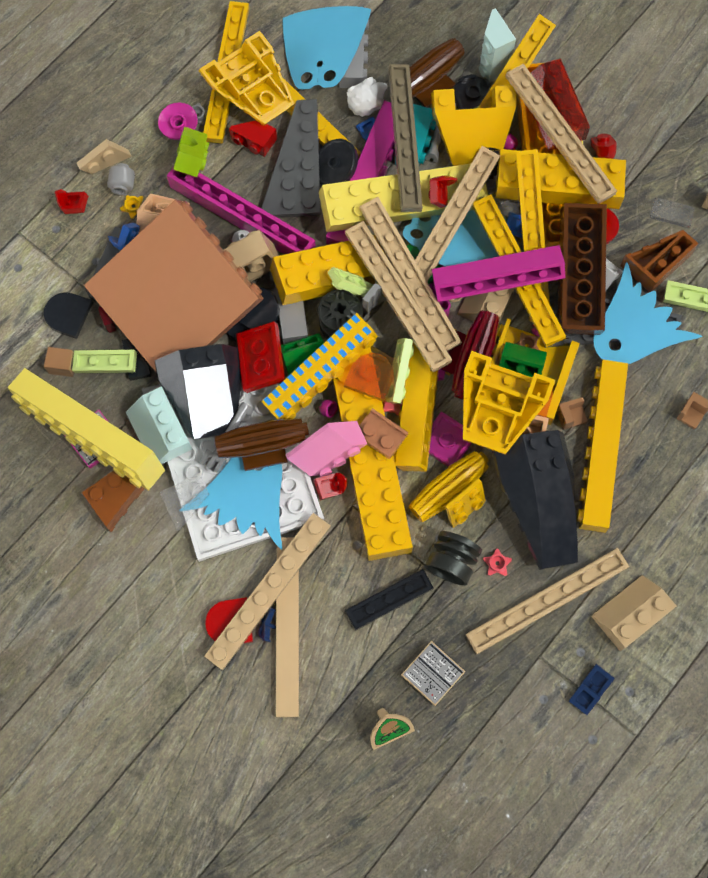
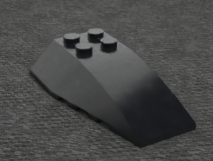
(542, 493)

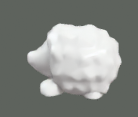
(366, 97)

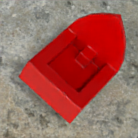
(604, 146)
(438, 190)
(71, 201)
(330, 485)

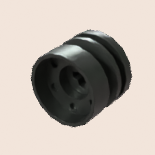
(330, 304)
(454, 555)

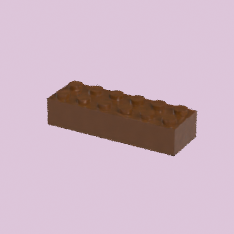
(584, 253)

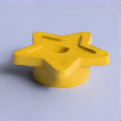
(132, 200)

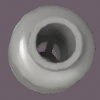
(121, 179)

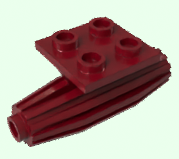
(480, 339)

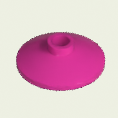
(175, 114)

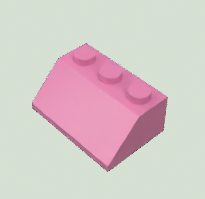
(328, 448)

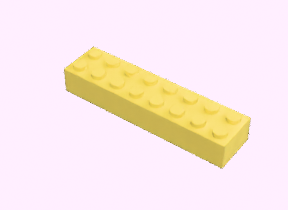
(342, 200)
(86, 429)

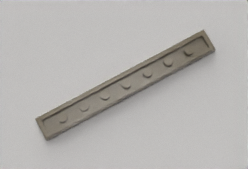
(405, 138)

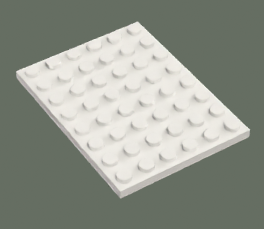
(297, 492)

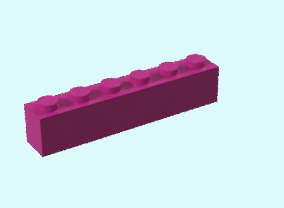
(499, 273)

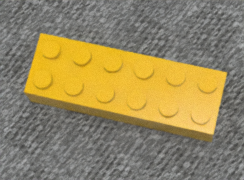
(558, 179)
(305, 273)

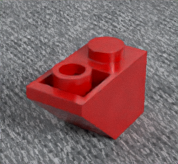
(254, 136)

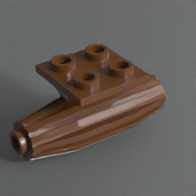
(431, 70)
(262, 442)

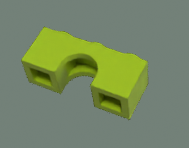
(191, 152)

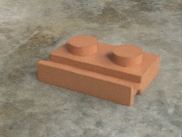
(382, 433)

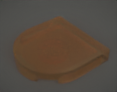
(371, 376)

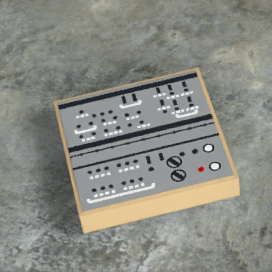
(433, 673)

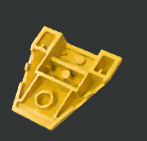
(251, 80)
(500, 402)

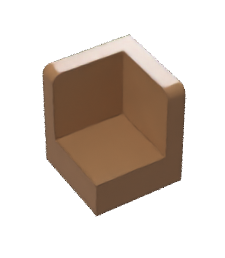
(59, 361)
(693, 410)
(571, 413)

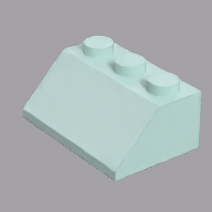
(497, 47)
(158, 425)

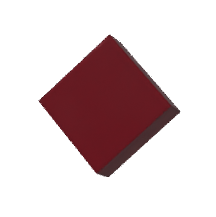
(107, 320)

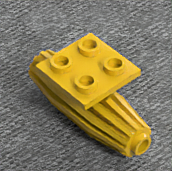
(455, 490)

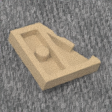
(103, 156)

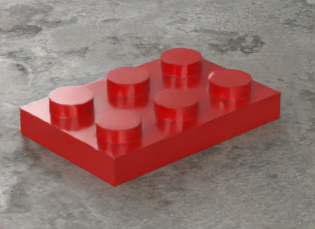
(260, 357)

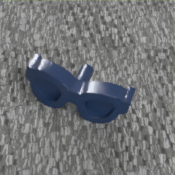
(264, 629)

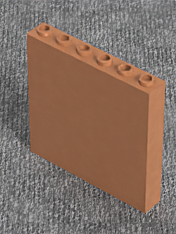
(173, 286)

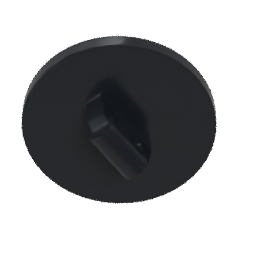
(337, 161)

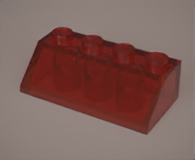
(558, 87)

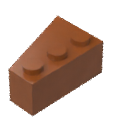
(660, 260)
(111, 498)

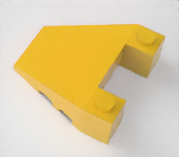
(470, 129)

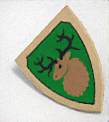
(389, 728)

